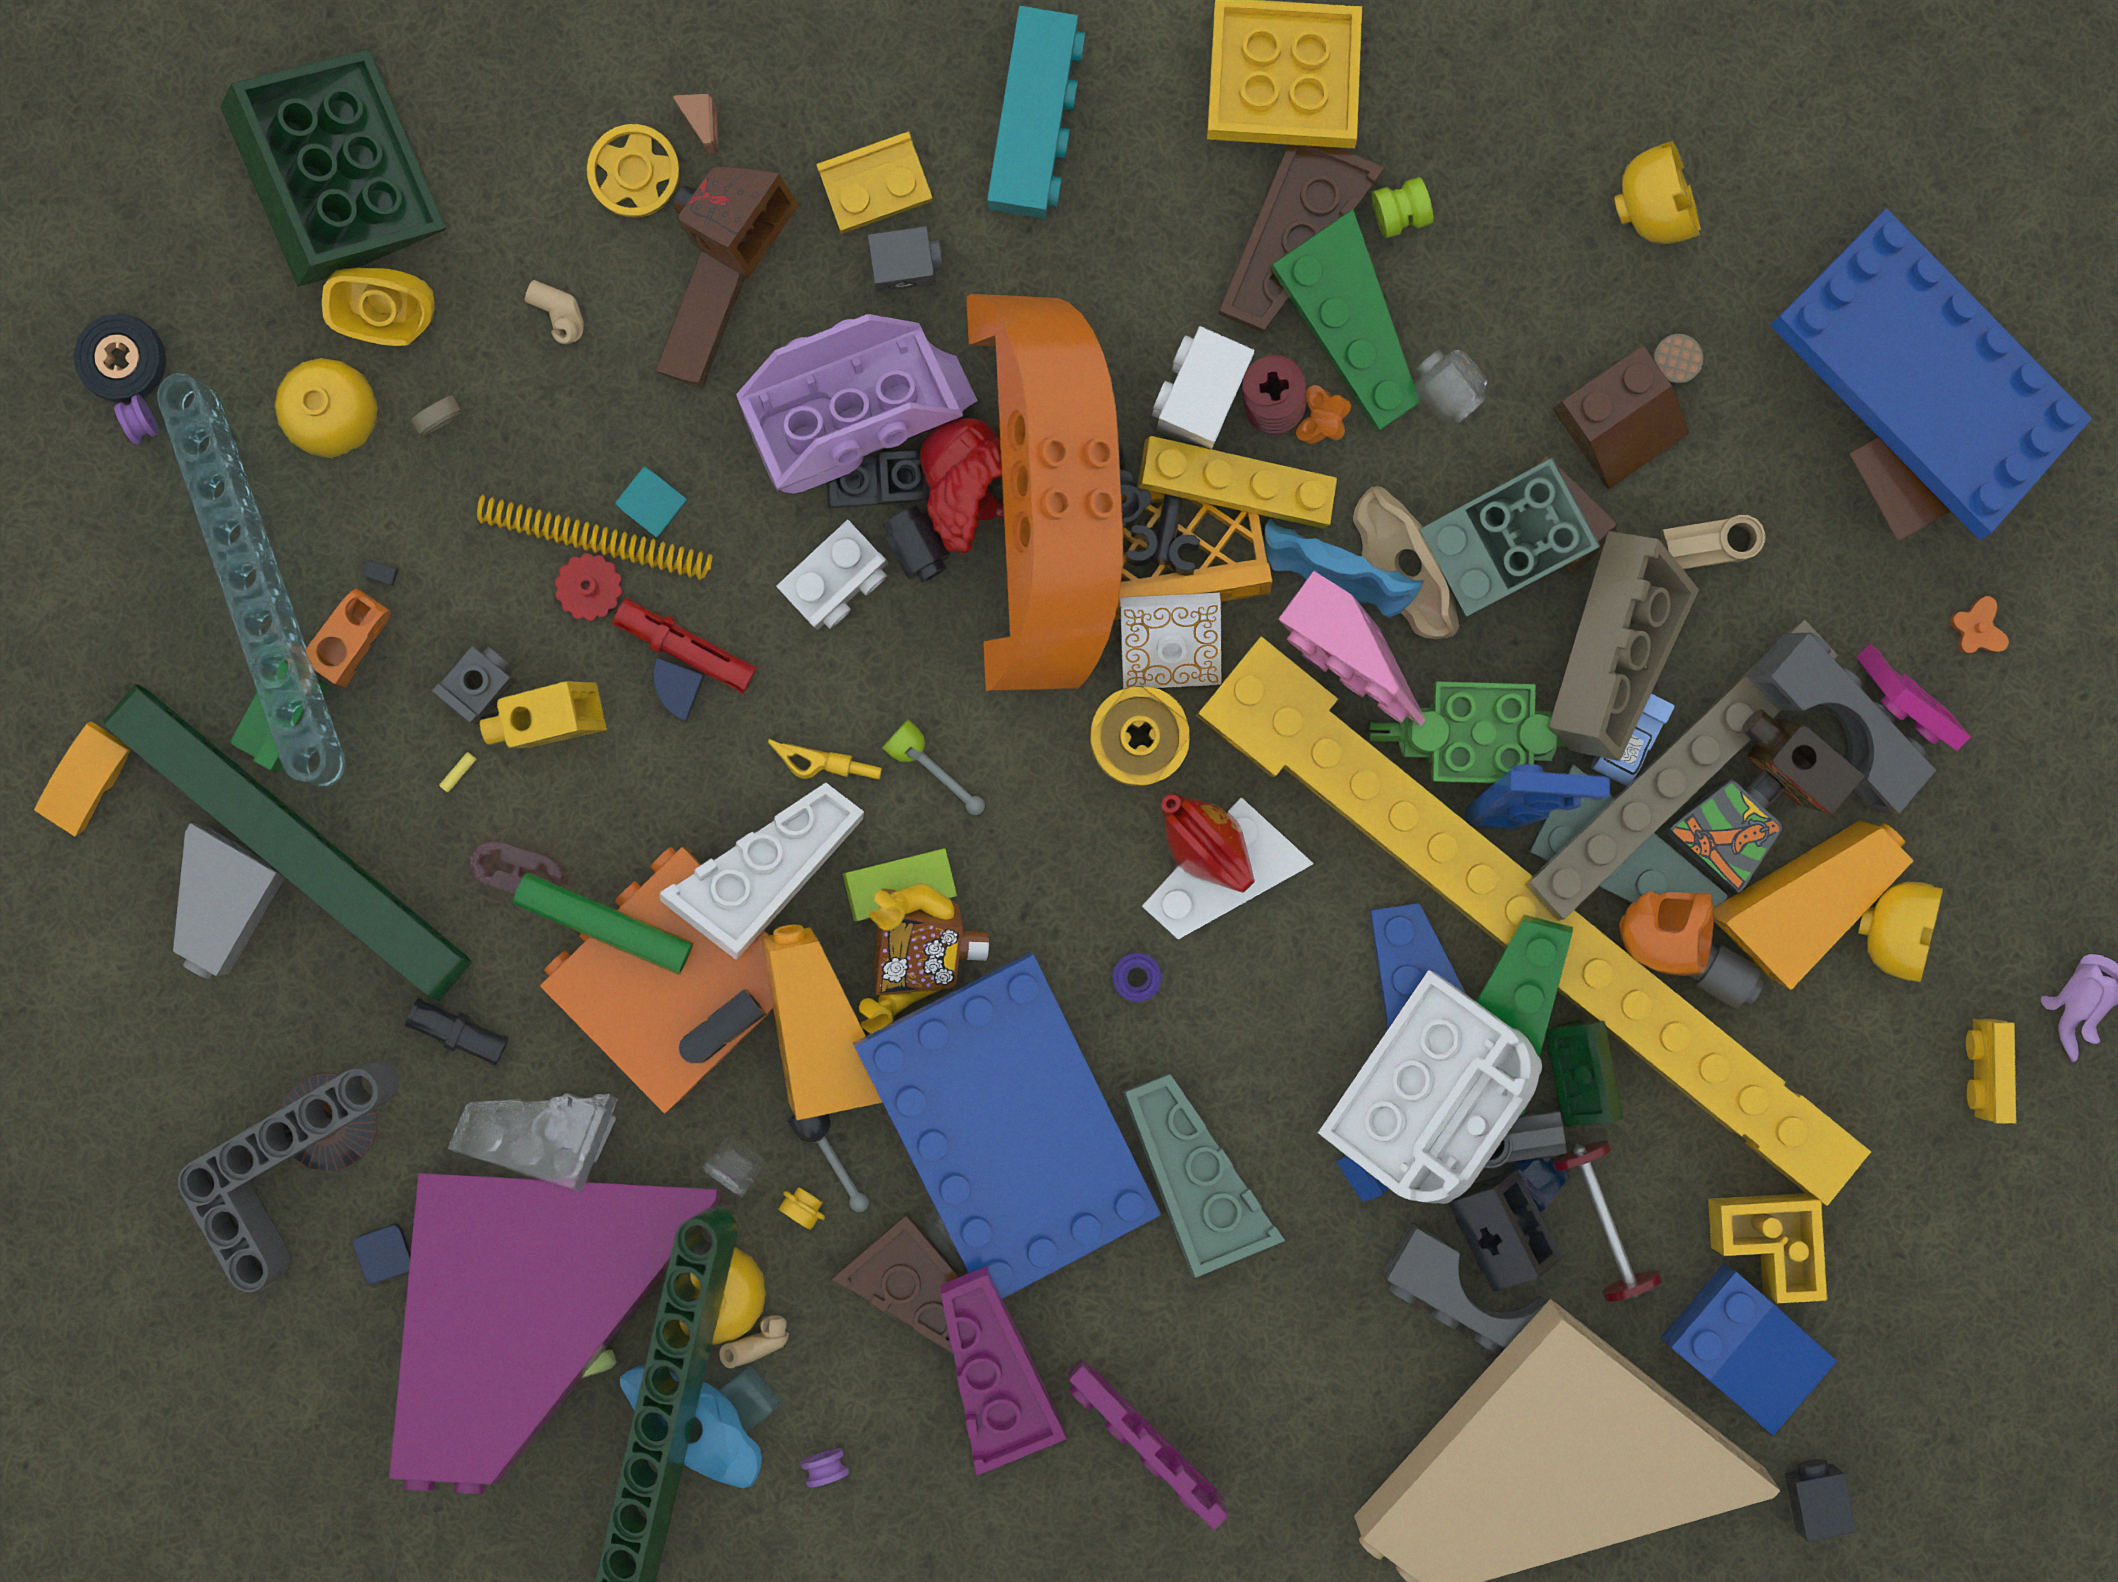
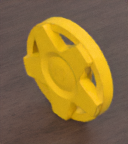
(633, 171)

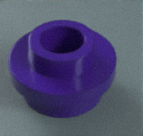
(1142, 992)

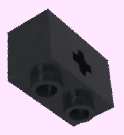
(1505, 1230)

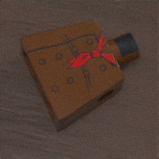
(735, 214)

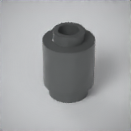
(1730, 978)

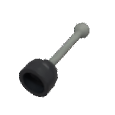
(815, 1130)

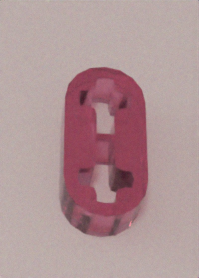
(514, 855)

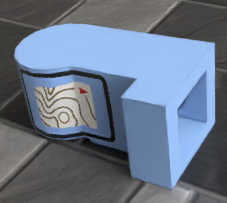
(1646, 731)

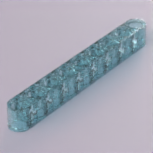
(266, 595)

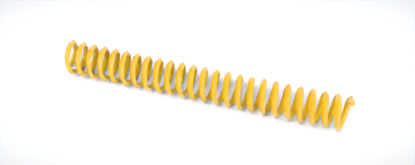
(592, 543)

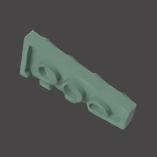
(1649, 868)
(1203, 1194)

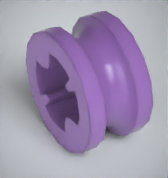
(136, 419)
(824, 1467)

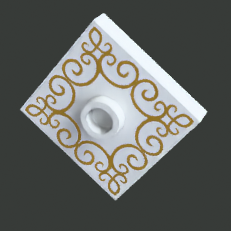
(1171, 640)

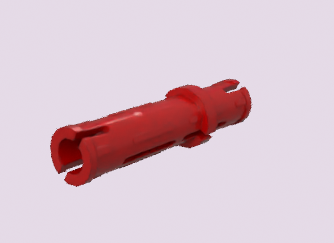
(667, 636)

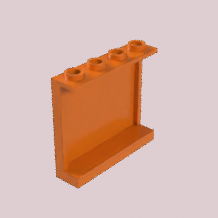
(645, 1011)

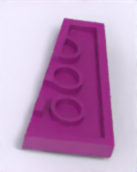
(999, 1385)
(1157, 1453)

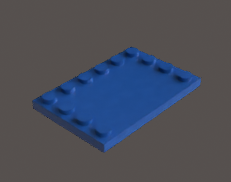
(1932, 373)
(1007, 1126)

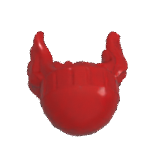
(958, 467)

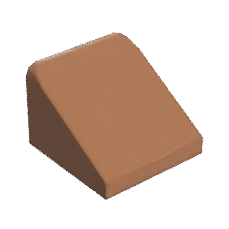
(702, 117)

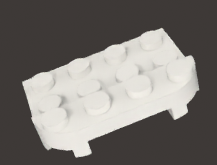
(1435, 1095)

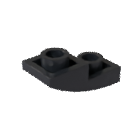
(880, 481)

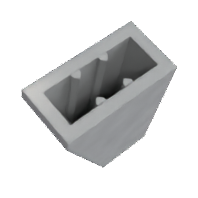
(219, 900)

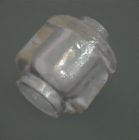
(1451, 385)

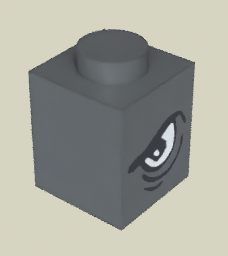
(904, 258)

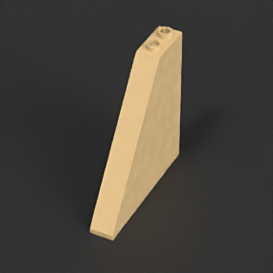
(1553, 1460)

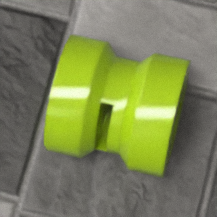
(1402, 207)

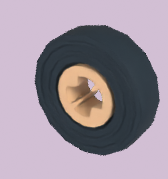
(95, 356)

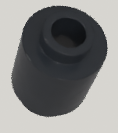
(916, 544)

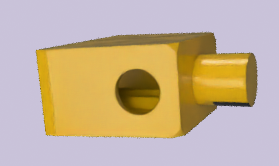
(545, 715)

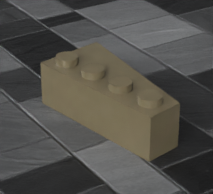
(1621, 644)

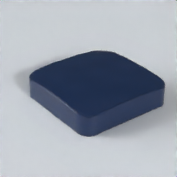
(383, 1253)

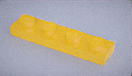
(1237, 482)

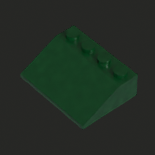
(331, 164)

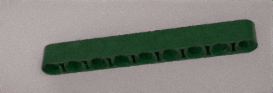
(287, 842)
(665, 1396)

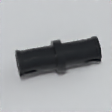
(456, 1032)

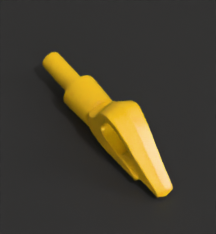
(819, 760)

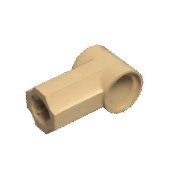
(1708, 544)

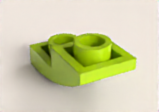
(925, 868)

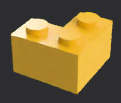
(1784, 1232)

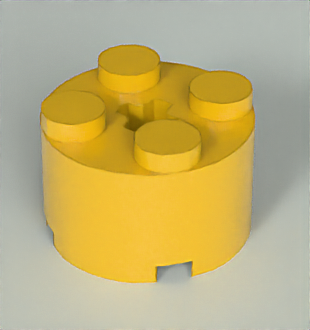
(1168, 735)

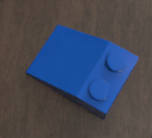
(1748, 1349)

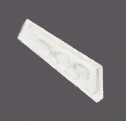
(757, 878)

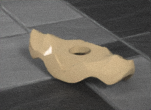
(1385, 532)

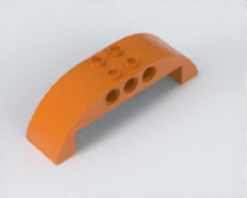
(1056, 490)

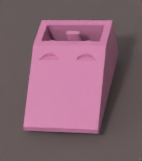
(1341, 636)

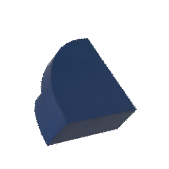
(676, 687)

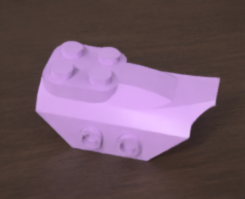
(846, 396)

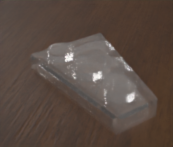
(536, 1138)

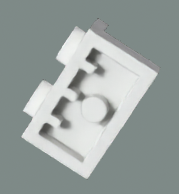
(834, 576)

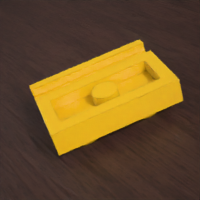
(875, 182)
(1993, 1088)

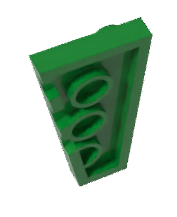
(1346, 312)
(1528, 978)

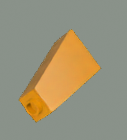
(1813, 900)
(814, 1027)

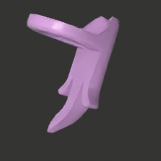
(2086, 998)

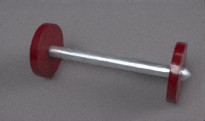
(1631, 1284)

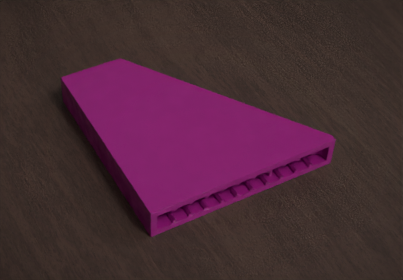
(512, 1307)

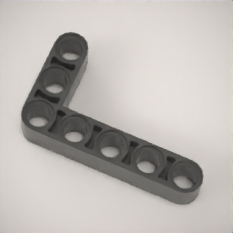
(270, 1148)

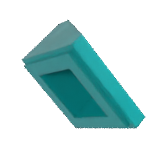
(651, 501)

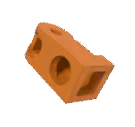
(347, 637)

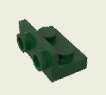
(1584, 1073)

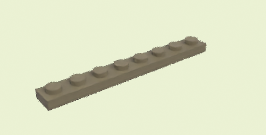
(1652, 797)

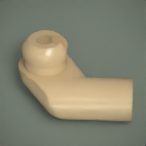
(562, 308)
(753, 1347)

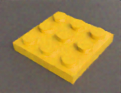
(1285, 73)

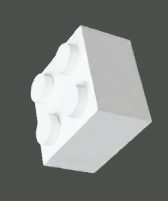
(1204, 390)

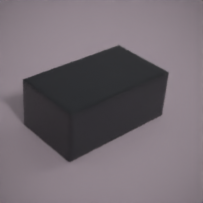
(380, 572)

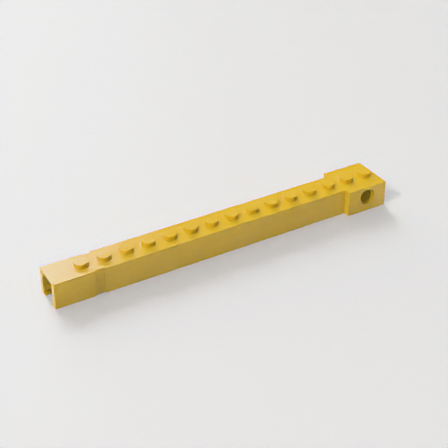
(1285, 722)

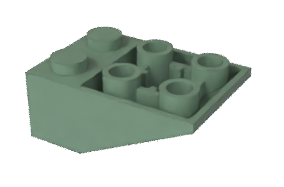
(1509, 537)

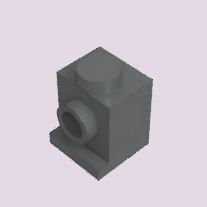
(478, 702)

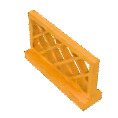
(1230, 579)

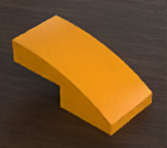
(82, 778)

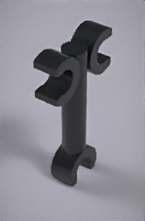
(1163, 546)

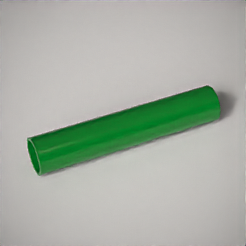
(602, 923)

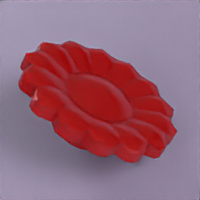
(588, 587)

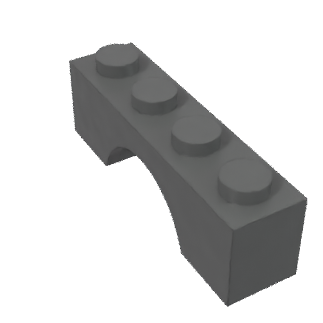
(1803, 675)
(1428, 1270)

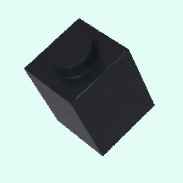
(1820, 1500)

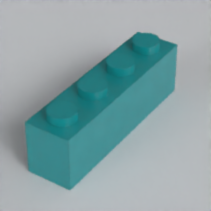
(1033, 113)

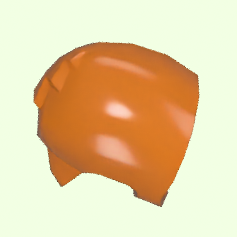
(1670, 931)

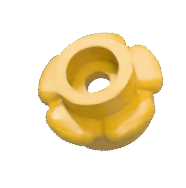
(802, 1207)

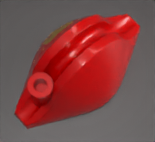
(1207, 842)

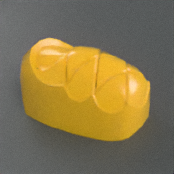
(377, 305)

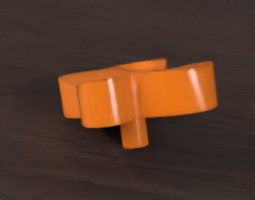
(1325, 416)
(1978, 627)

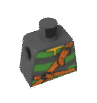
(1729, 829)

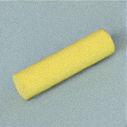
(457, 772)

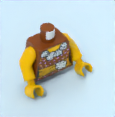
(916, 950)

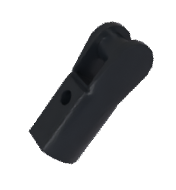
(721, 1028)

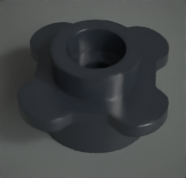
(1136, 498)

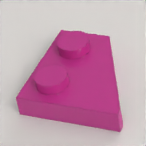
(1907, 698)

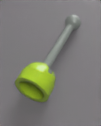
(909, 744)

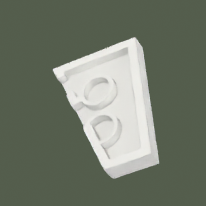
(1189, 902)

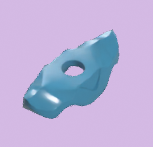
(1353, 573)
(724, 1446)

